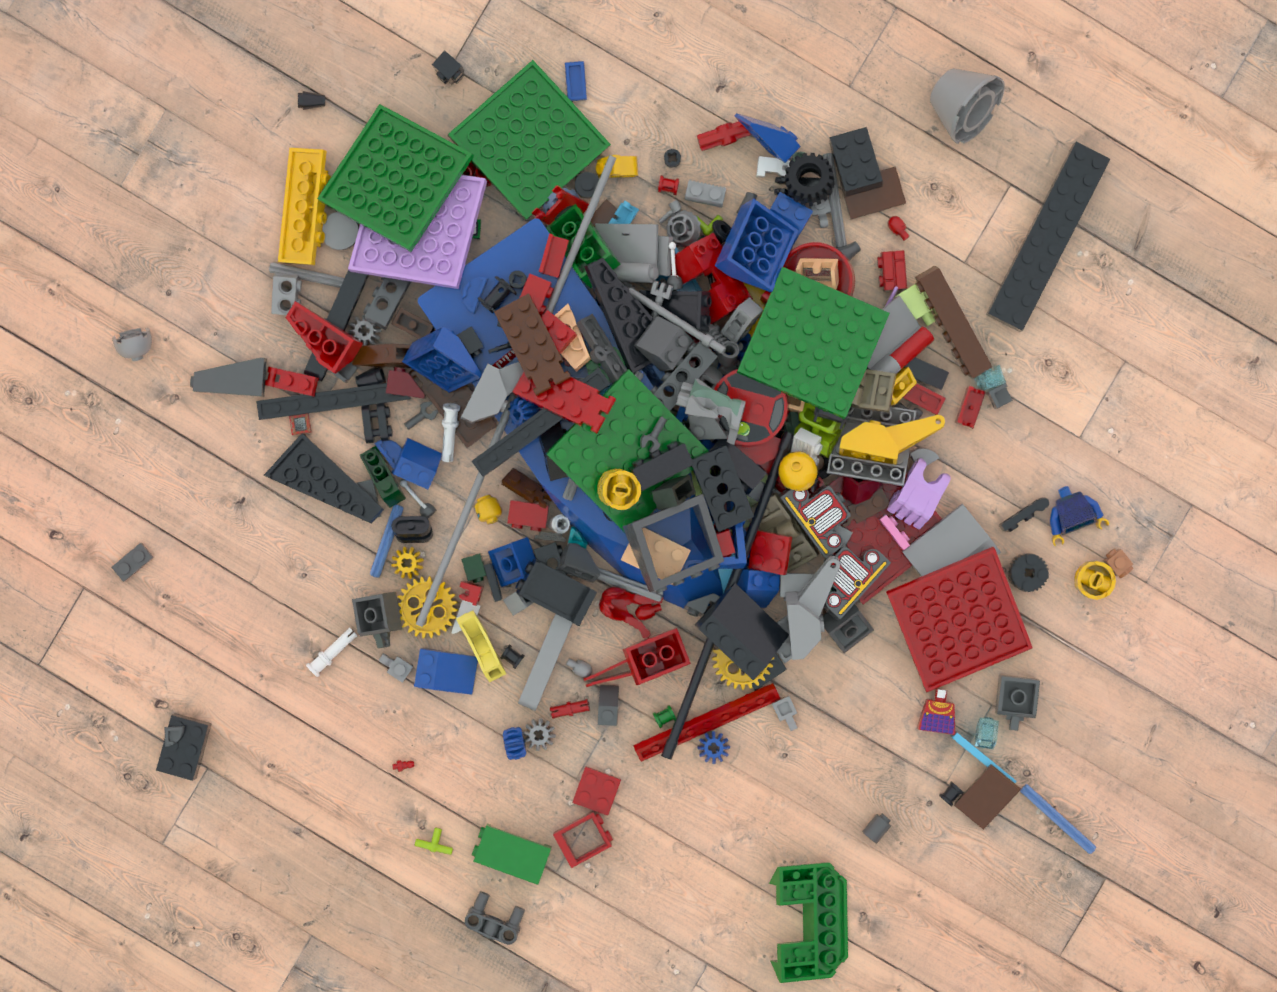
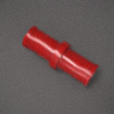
(570, 708)

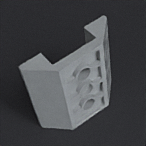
(869, 469)

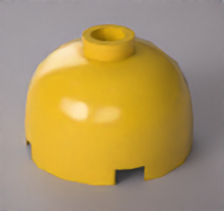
(798, 471)

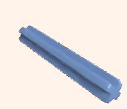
(385, 543)

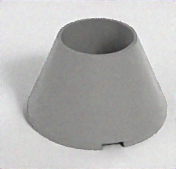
(966, 102)

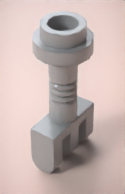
(660, 294)

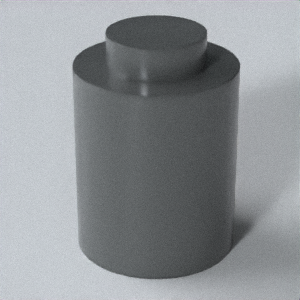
(877, 827)

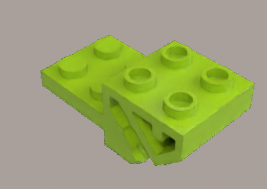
(824, 428)

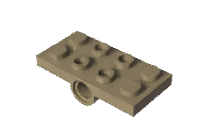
(875, 391)
(780, 521)

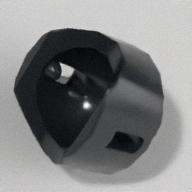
(586, 184)

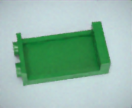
(511, 854)

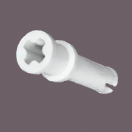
(450, 424)
(324, 658)

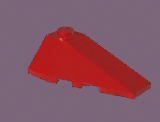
(326, 341)

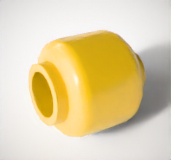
(488, 509)

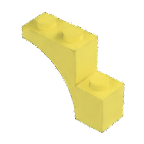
(481, 646)

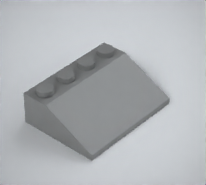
(948, 541)

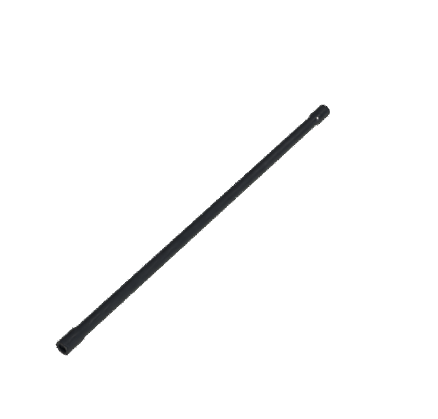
(672, 741)

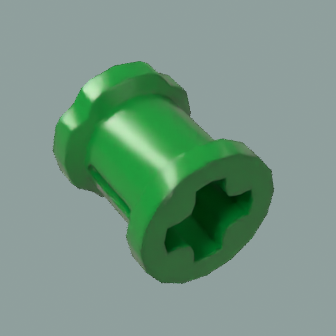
(664, 716)

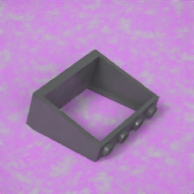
(641, 552)

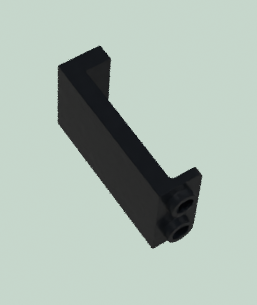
(687, 305)
(555, 591)

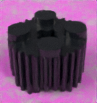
(1039, 572)

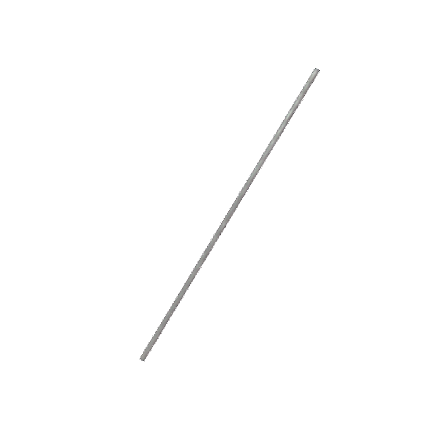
(505, 416)

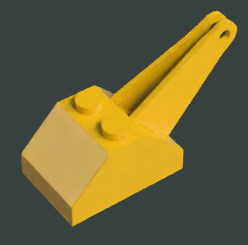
(882, 444)

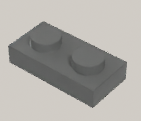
(132, 562)

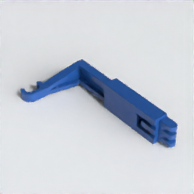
(737, 561)

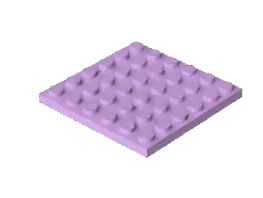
(439, 252)

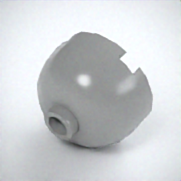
(133, 343)

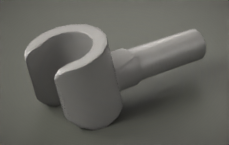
(674, 206)

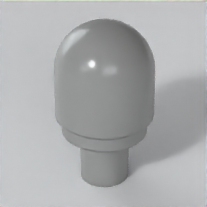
(580, 667)

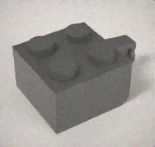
(377, 617)
(1017, 698)

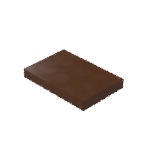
(877, 199)
(987, 796)

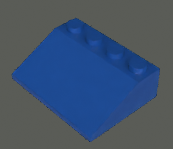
(756, 246)
(442, 360)

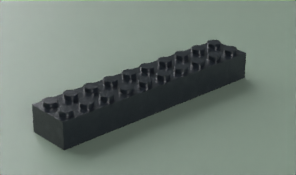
(1048, 236)

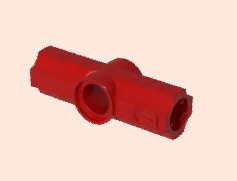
(722, 135)

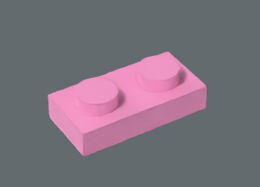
(900, 537)

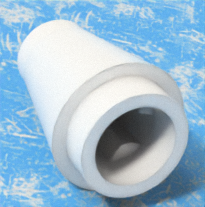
(559, 524)

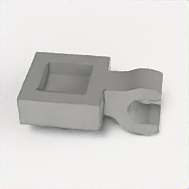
(821, 210)
(398, 668)
(785, 710)

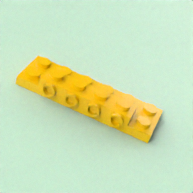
(302, 211)

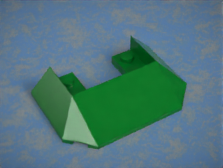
(824, 921)

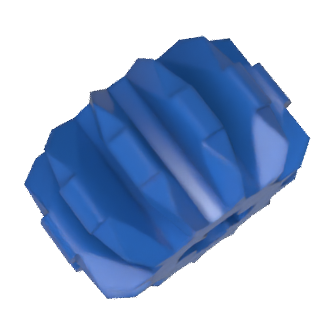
(521, 411)
(514, 743)
(708, 751)

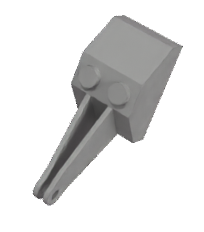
(491, 392)
(805, 609)

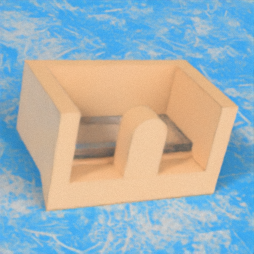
(820, 270)

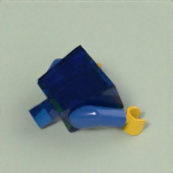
(1074, 513)

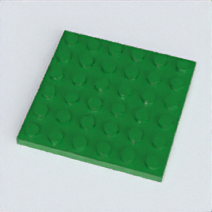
(529, 139)
(395, 177)
(813, 343)
(617, 444)

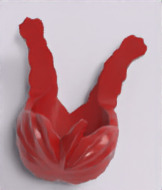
(614, 604)

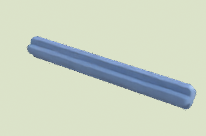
(1058, 819)

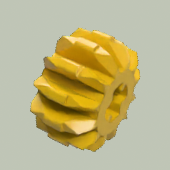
(407, 569)

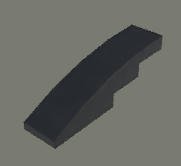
(928, 373)

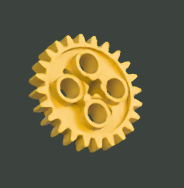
(433, 623)
(724, 661)

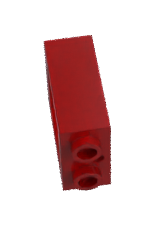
(565, 847)

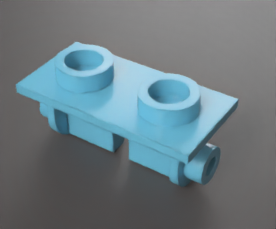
(625, 214)

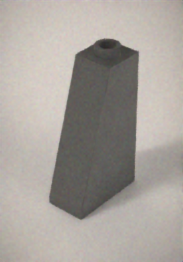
(235, 379)

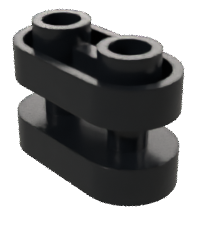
(384, 430)
(412, 529)

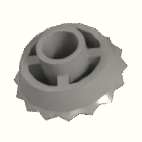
(683, 228)

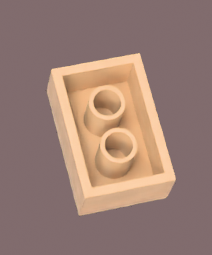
(666, 554)

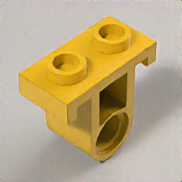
(623, 167)

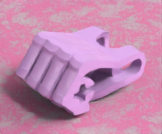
(917, 497)

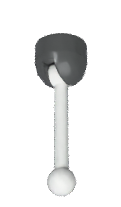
(674, 280)
(426, 509)

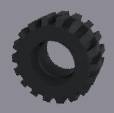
(809, 164)

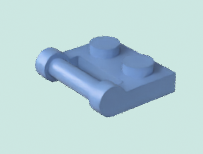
(655, 375)

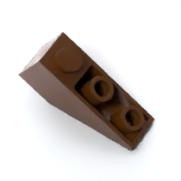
(382, 355)

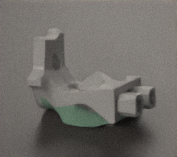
(706, 402)

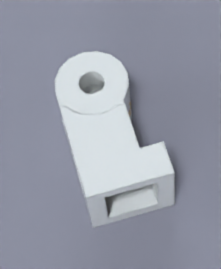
(772, 166)

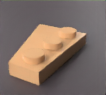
(576, 352)

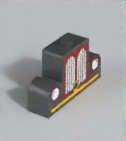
(818, 515)
(853, 578)

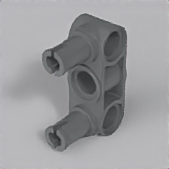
(492, 926)

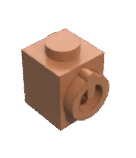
(1118, 562)

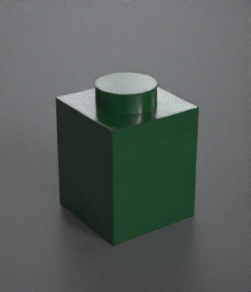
(474, 568)

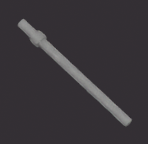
(707, 340)

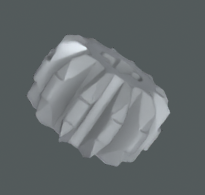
(360, 336)
(532, 735)

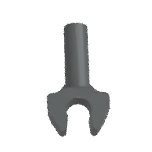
(420, 416)
(653, 436)

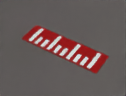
(505, 359)

